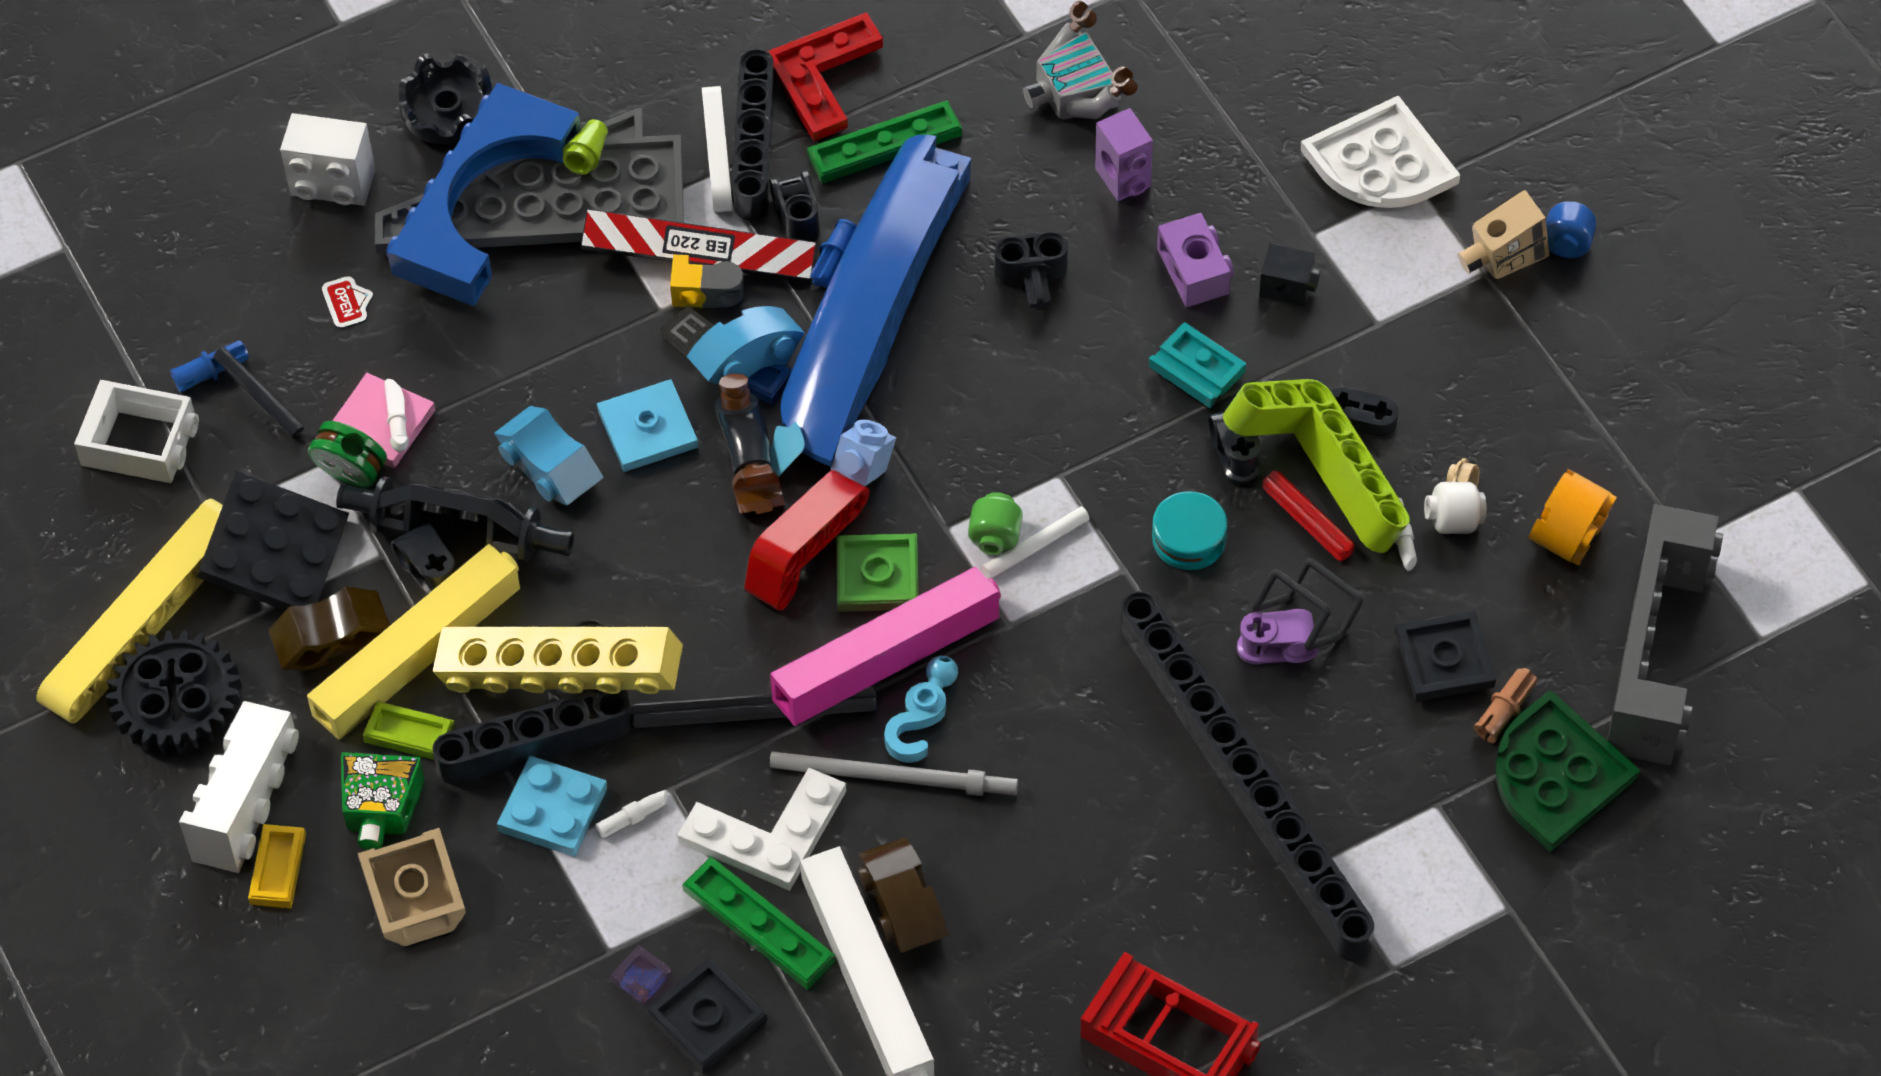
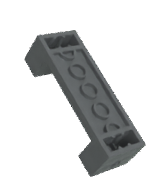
(1678, 553)

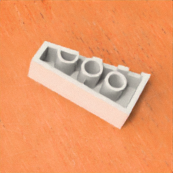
(239, 787)

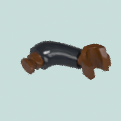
(747, 438)

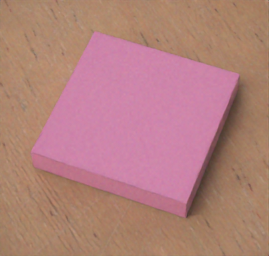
(368, 413)

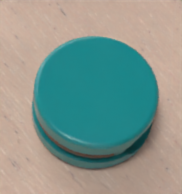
(1189, 530)

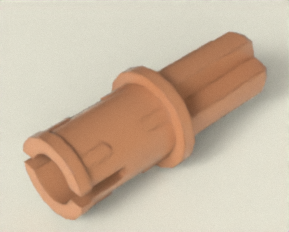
(1505, 705)

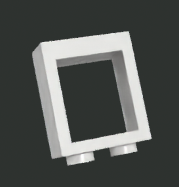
(117, 398)

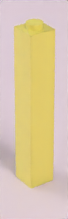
(413, 641)

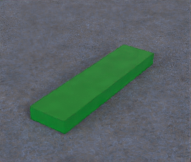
(881, 141)
(759, 923)

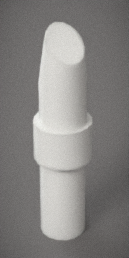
(1406, 547)
(632, 814)

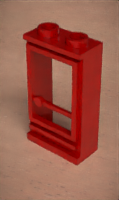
(1121, 996)

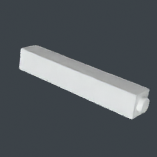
(865, 965)

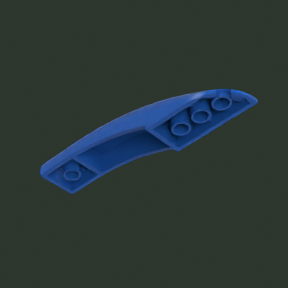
(871, 293)

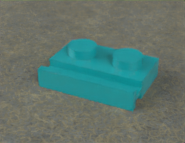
(1197, 365)

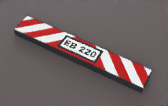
(704, 244)

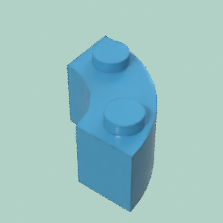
(746, 344)
(547, 455)

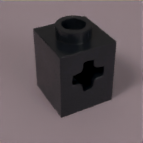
(1288, 275)

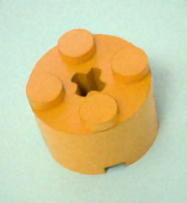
(1572, 517)

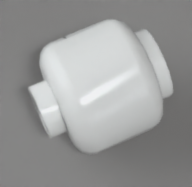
(1455, 507)

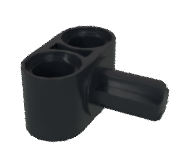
(1032, 264)

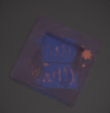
(641, 974)

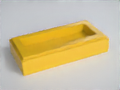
(277, 866)

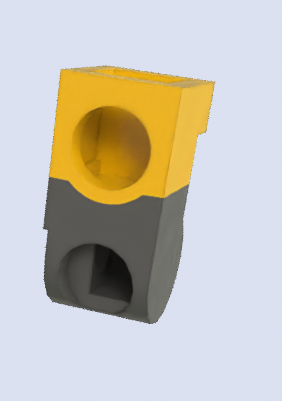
(705, 284)

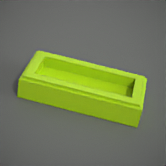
(405, 729)

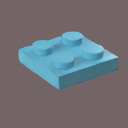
(552, 806)

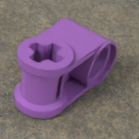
(1279, 635)

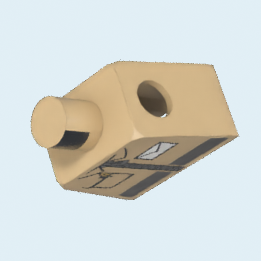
(1507, 238)

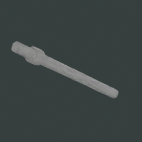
(974, 782)

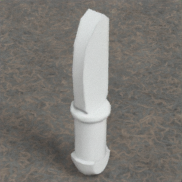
(396, 415)

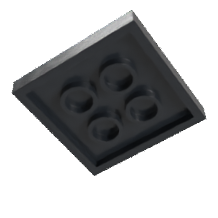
(272, 543)

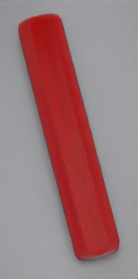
(1308, 515)

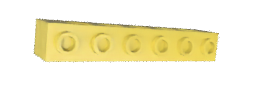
(463, 648)

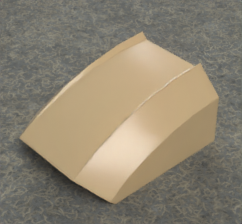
(413, 888)

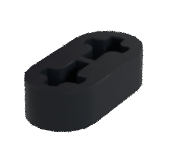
(1364, 407)

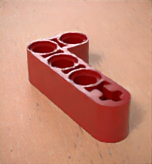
(801, 535)

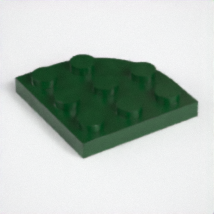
(1557, 770)

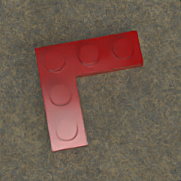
(802, 60)

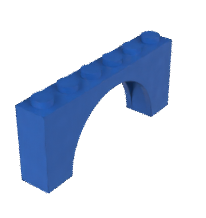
(505, 129)

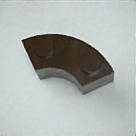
(328, 628)
(899, 888)

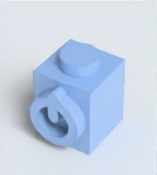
(864, 451)

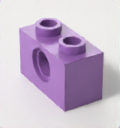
(1123, 154)
(1194, 278)

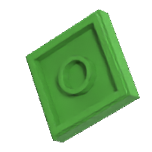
(876, 571)

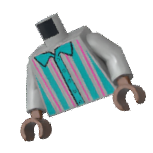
(1075, 73)

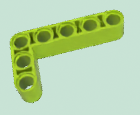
(1332, 446)

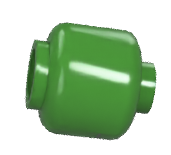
(995, 523)

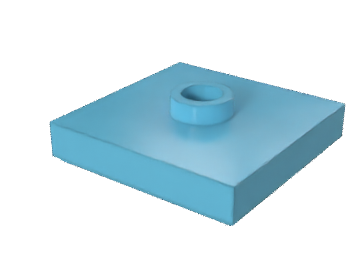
(647, 425)

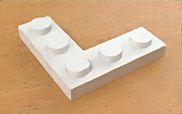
(761, 853)

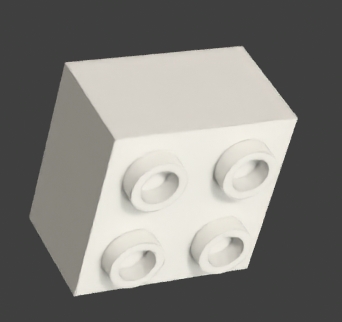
(328, 159)

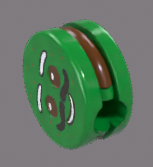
(347, 454)

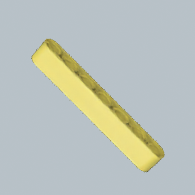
(130, 619)

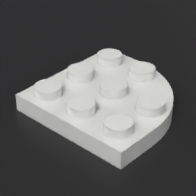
(1381, 158)

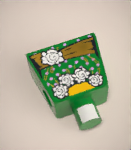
(379, 794)

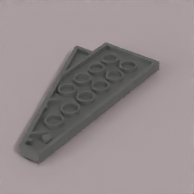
(548, 203)

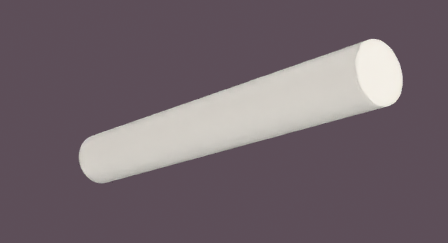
(1035, 542)

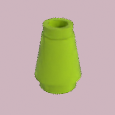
(585, 148)

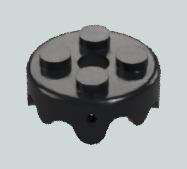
(433, 84)

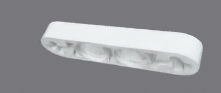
(717, 149)

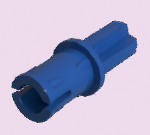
(832, 252)
(204, 367)

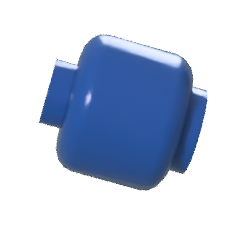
(1570, 229)

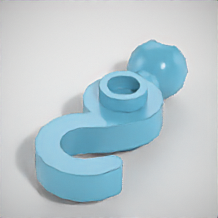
(924, 707)

